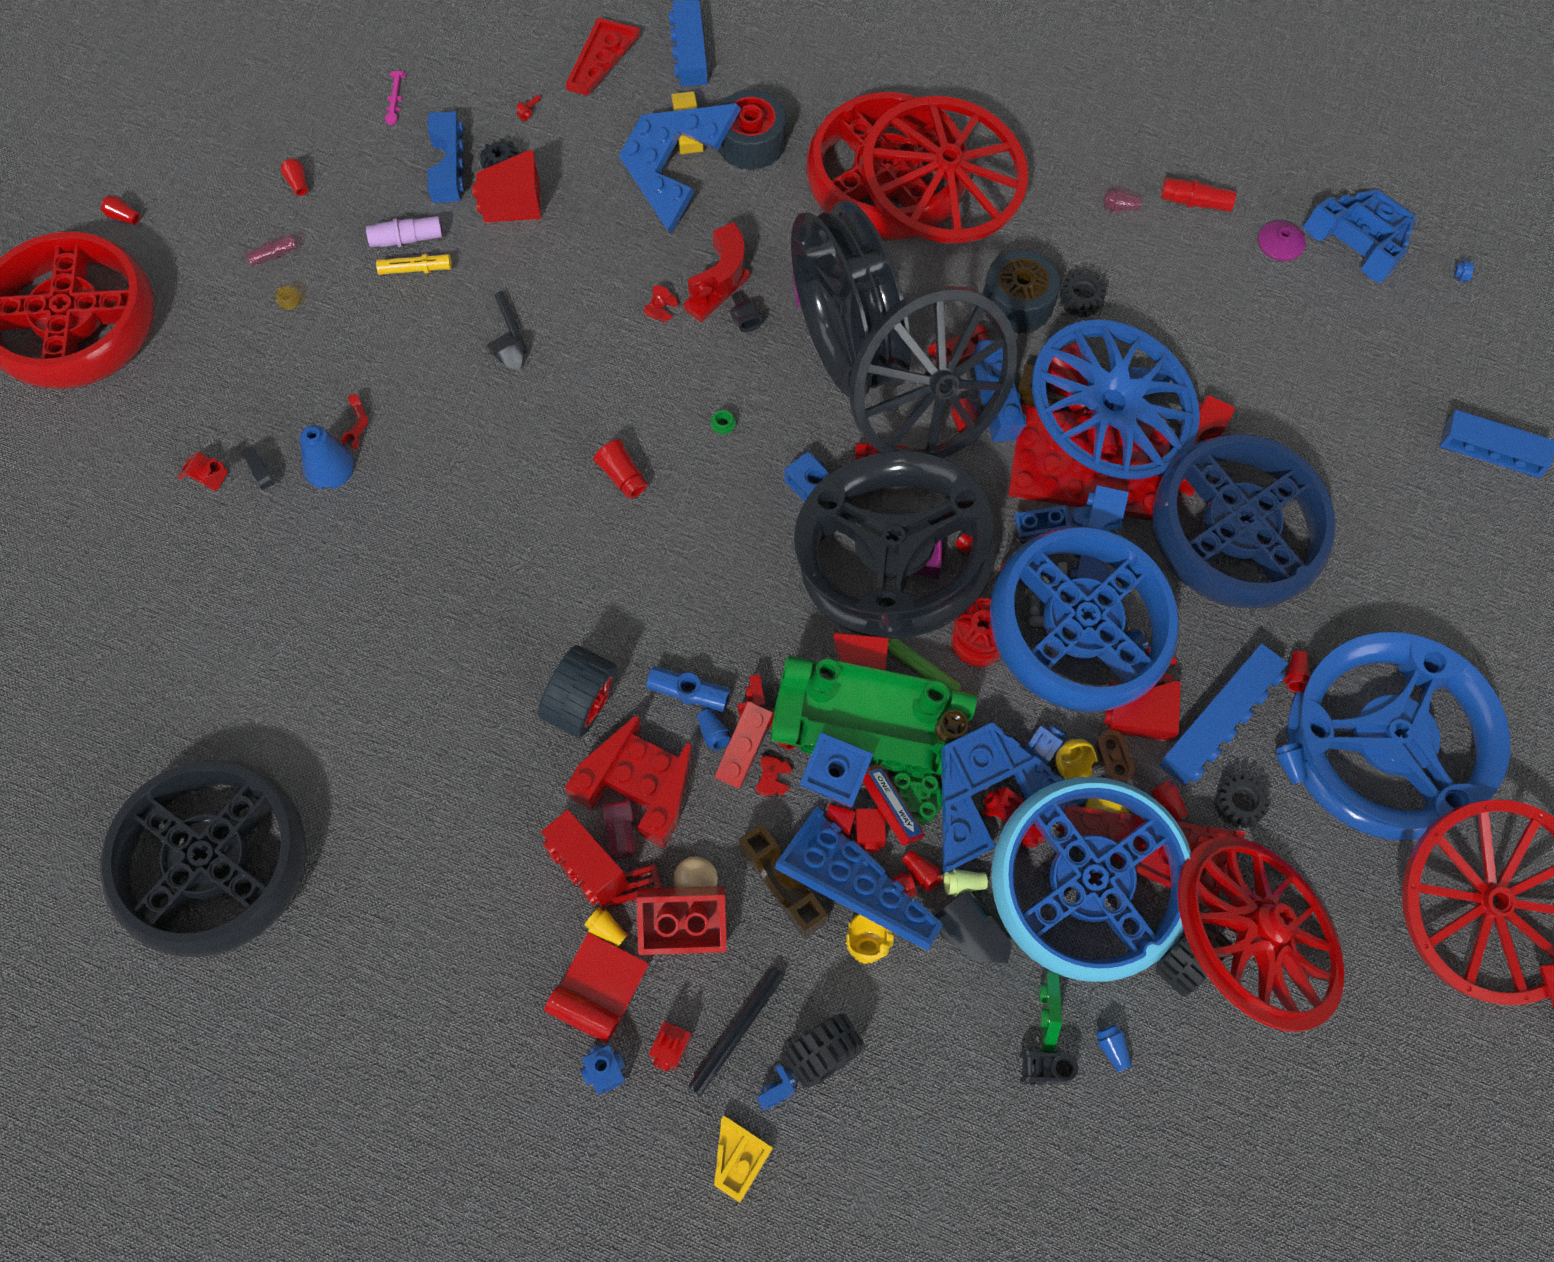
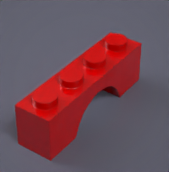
(1212, 423)

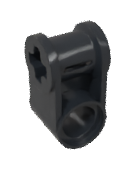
(1045, 1068)

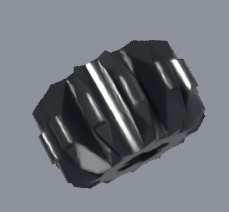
(497, 153)

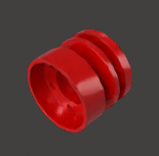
(975, 644)

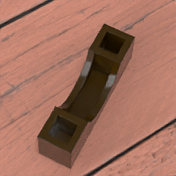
(791, 895)

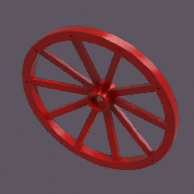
(946, 163)
(1482, 899)

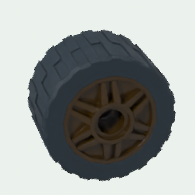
(1023, 288)

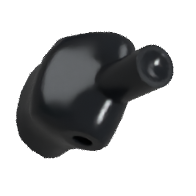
(745, 314)

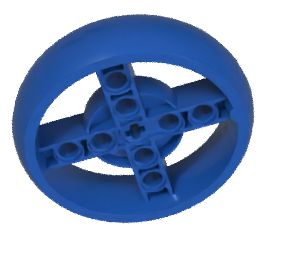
(1133, 570)

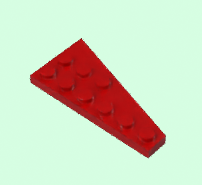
(1155, 865)

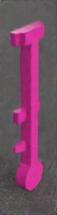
(391, 117)

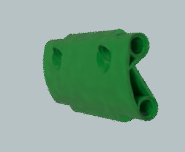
(866, 709)

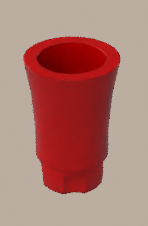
(620, 468)

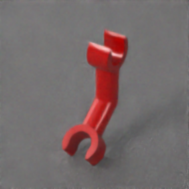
(360, 423)

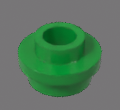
(723, 416)

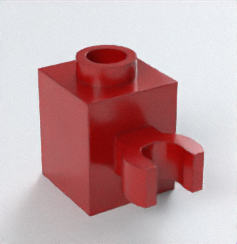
(669, 1047)

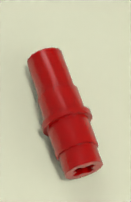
(1197, 194)

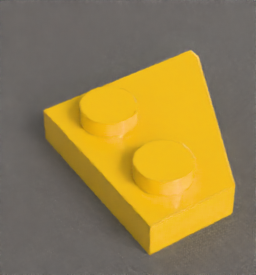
(738, 1159)

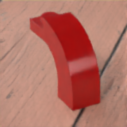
(729, 269)

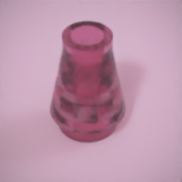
(1121, 201)

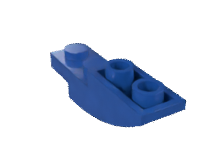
(1037, 522)

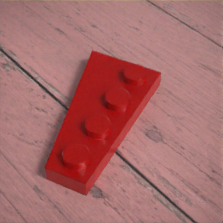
(600, 53)

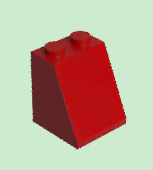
(509, 190)

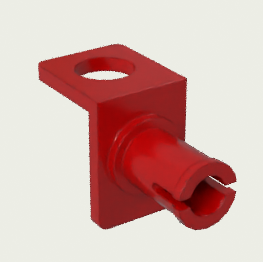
(204, 470)

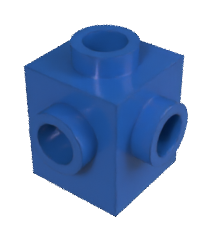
(610, 1077)

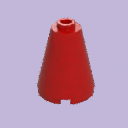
(1067, 372)

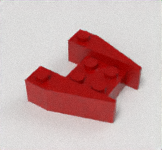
(638, 773)

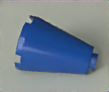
(324, 458)

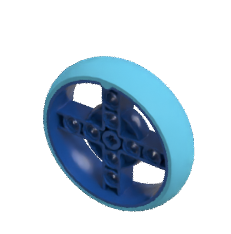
(1027, 926)

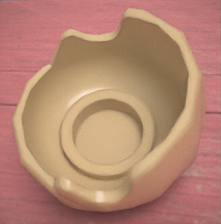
(695, 873)

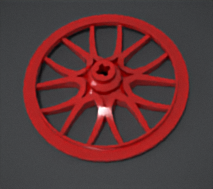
(1262, 931)

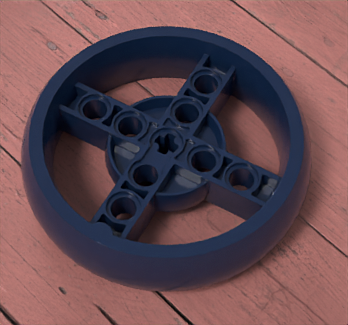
(1294, 480)

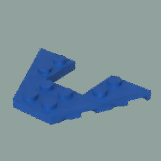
(653, 143)
(972, 766)

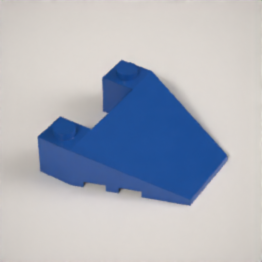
(1368, 224)

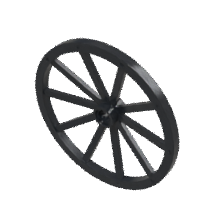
(939, 380)

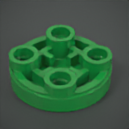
(920, 795)

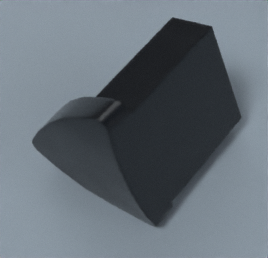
(507, 351)

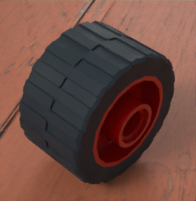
(758, 131)
(577, 691)

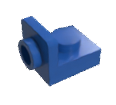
(1046, 743)
(775, 1094)

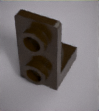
(1025, 390)

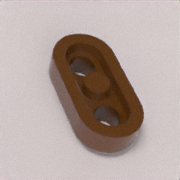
(1115, 758)

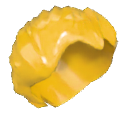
(868, 940)

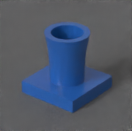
(844, 758)

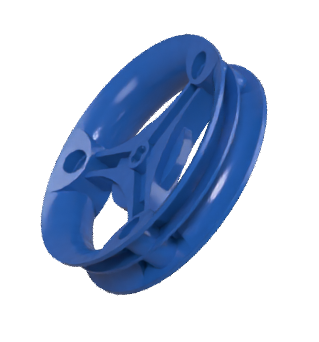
(1416, 748)

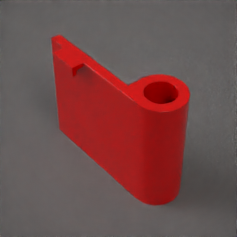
(597, 988)

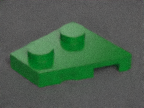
(1050, 1012)

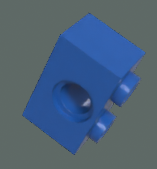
(803, 471)

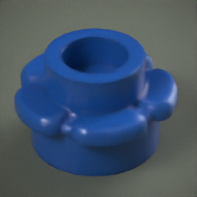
(1464, 270)

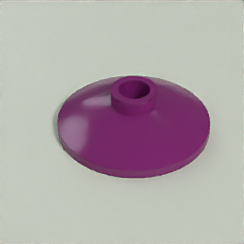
(1281, 240)

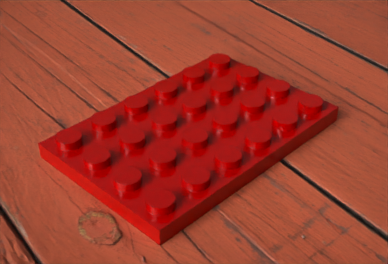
(1051, 475)

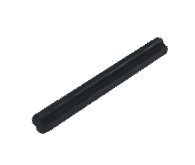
(736, 1031)

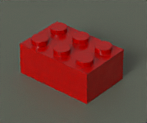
(583, 860)
(681, 920)

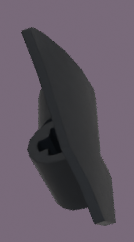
(973, 930)

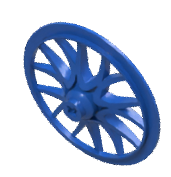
(1116, 397)

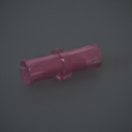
(270, 250)

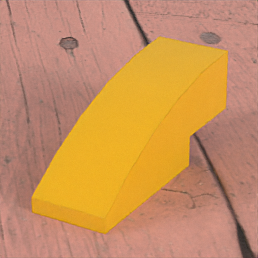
(685, 101)

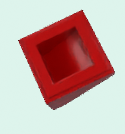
(842, 817)

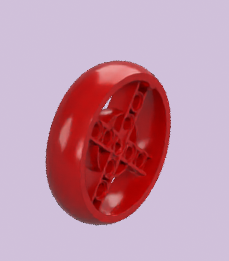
(852, 124)
(71, 309)

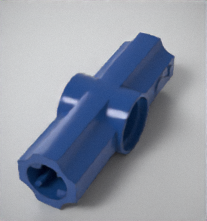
(672, 683)

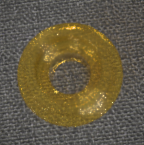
(285, 293)

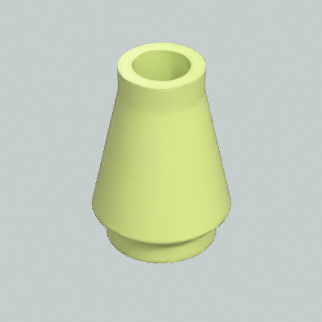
(960, 881)

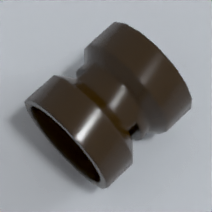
(955, 721)

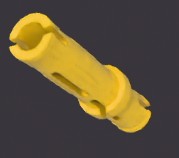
(414, 264)

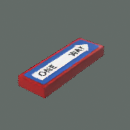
(892, 806)

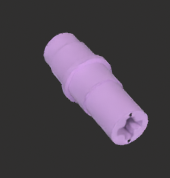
(403, 231)

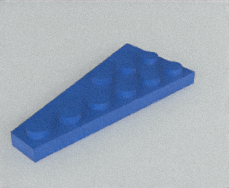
(849, 875)

